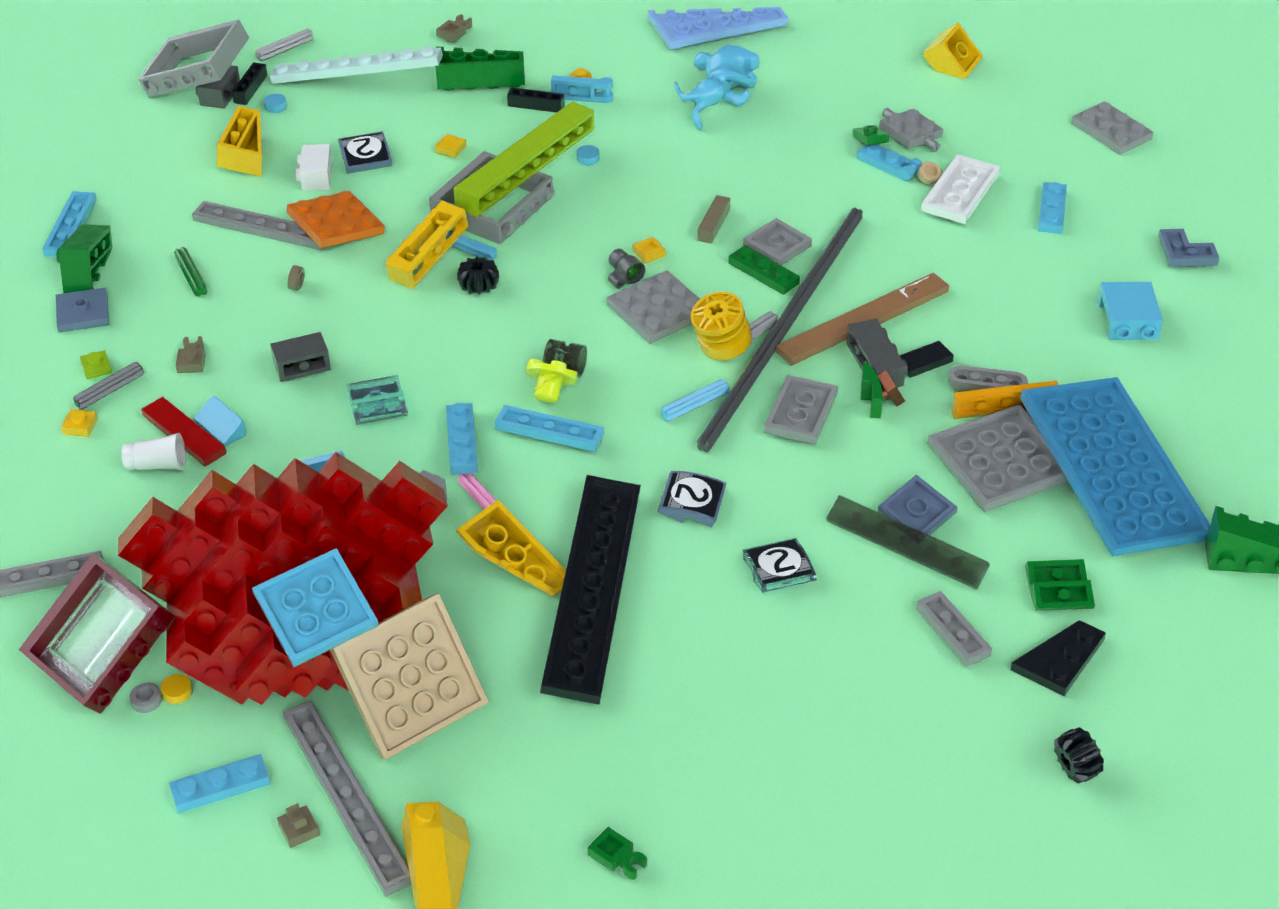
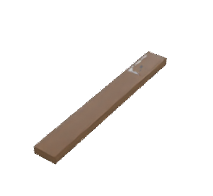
(882, 308)

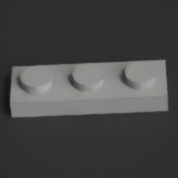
(953, 628)

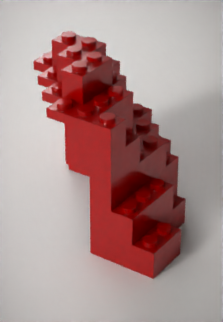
(264, 525)

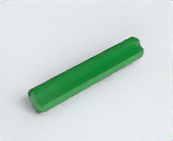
(190, 271)

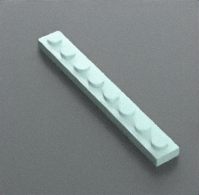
(356, 65)

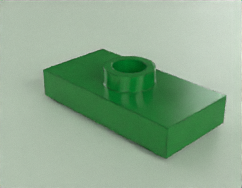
(871, 135)

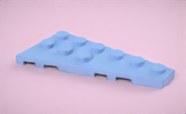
(712, 24)

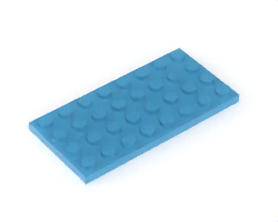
(1116, 466)

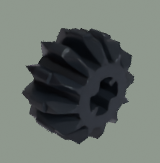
(478, 275)
(1078, 755)

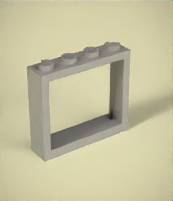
(223, 39)
(538, 185)

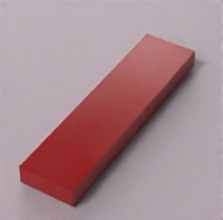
(172, 421)

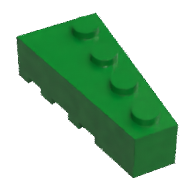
(480, 69)

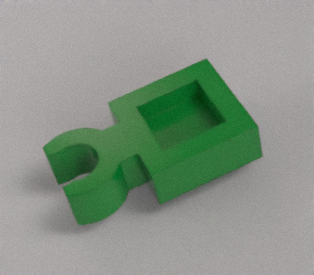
(614, 851)

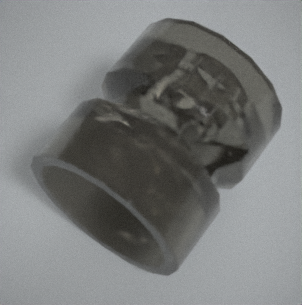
(574, 355)

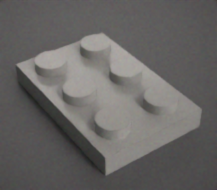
(1112, 127)
(801, 409)

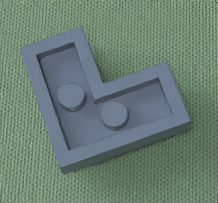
(1182, 253)

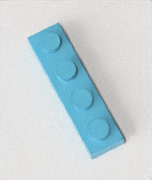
(71, 218)
(549, 428)
(461, 439)

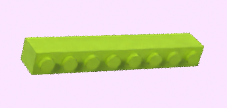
(524, 159)

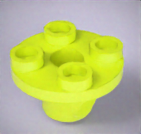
(549, 378)

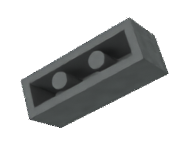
(872, 346)

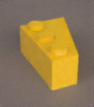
(241, 143)

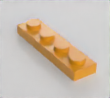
(991, 400)

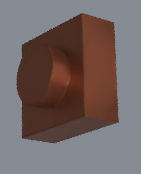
(889, 389)

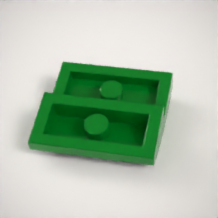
(1059, 585)

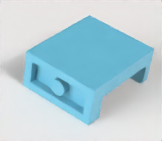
(1131, 310)

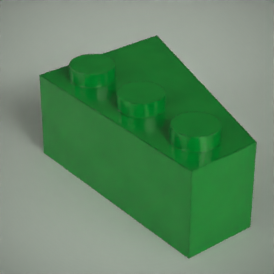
(83, 255)
(1242, 544)

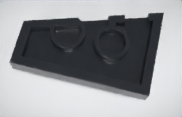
(1061, 658)

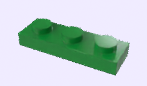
(764, 270)

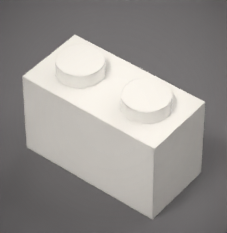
(314, 167)

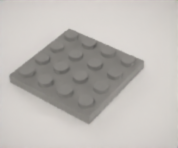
(998, 458)

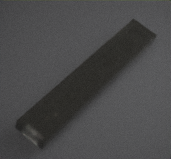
(908, 542)

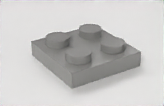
(778, 241)

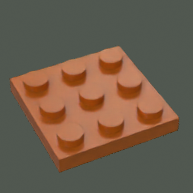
(335, 219)

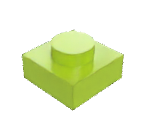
(95, 364)

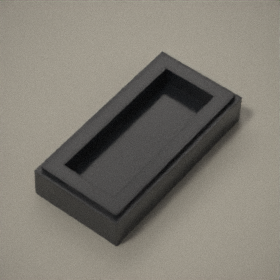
(927, 358)

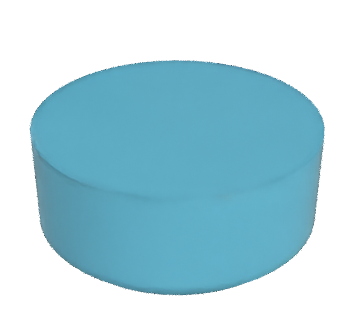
(275, 103)
(588, 155)

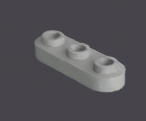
(975, 378)

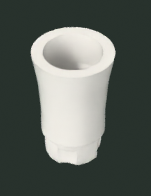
(155, 454)

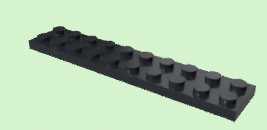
(591, 591)

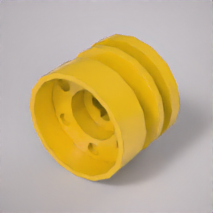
(721, 325)

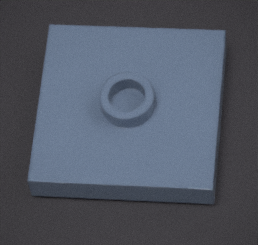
(82, 309)
(918, 506)

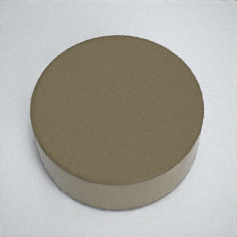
(296, 278)

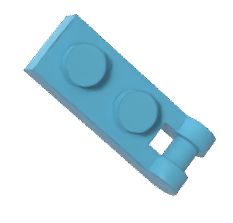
(583, 88)
(889, 161)

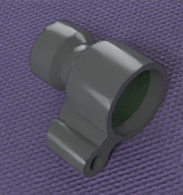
(627, 268)

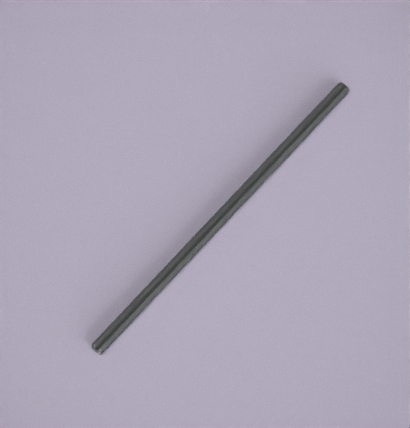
(778, 332)

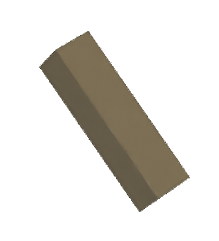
(714, 219)

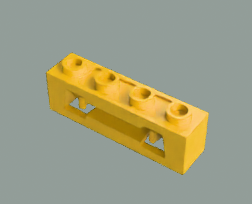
(426, 244)

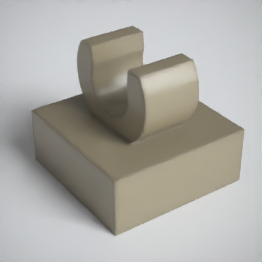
(298, 825)

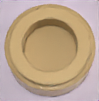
(929, 173)

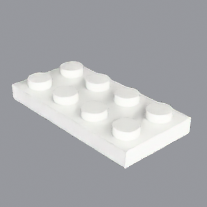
(960, 189)

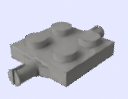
(911, 128)

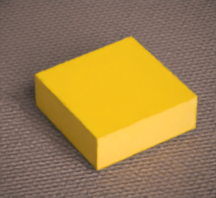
(450, 145)
(649, 250)

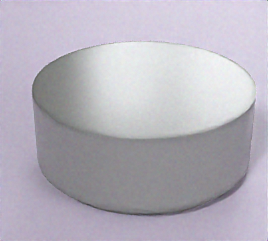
(145, 697)

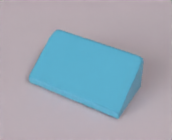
(220, 422)

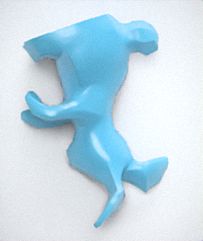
(725, 70)

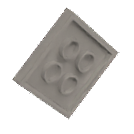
(655, 306)

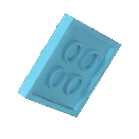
(315, 607)

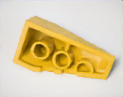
(510, 545)
(435, 853)

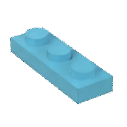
(1052, 207)
(219, 783)

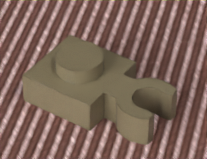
(453, 30)
(191, 357)

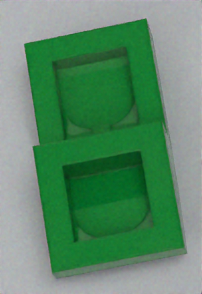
(871, 390)

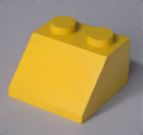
(953, 52)

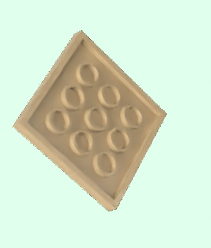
(409, 676)

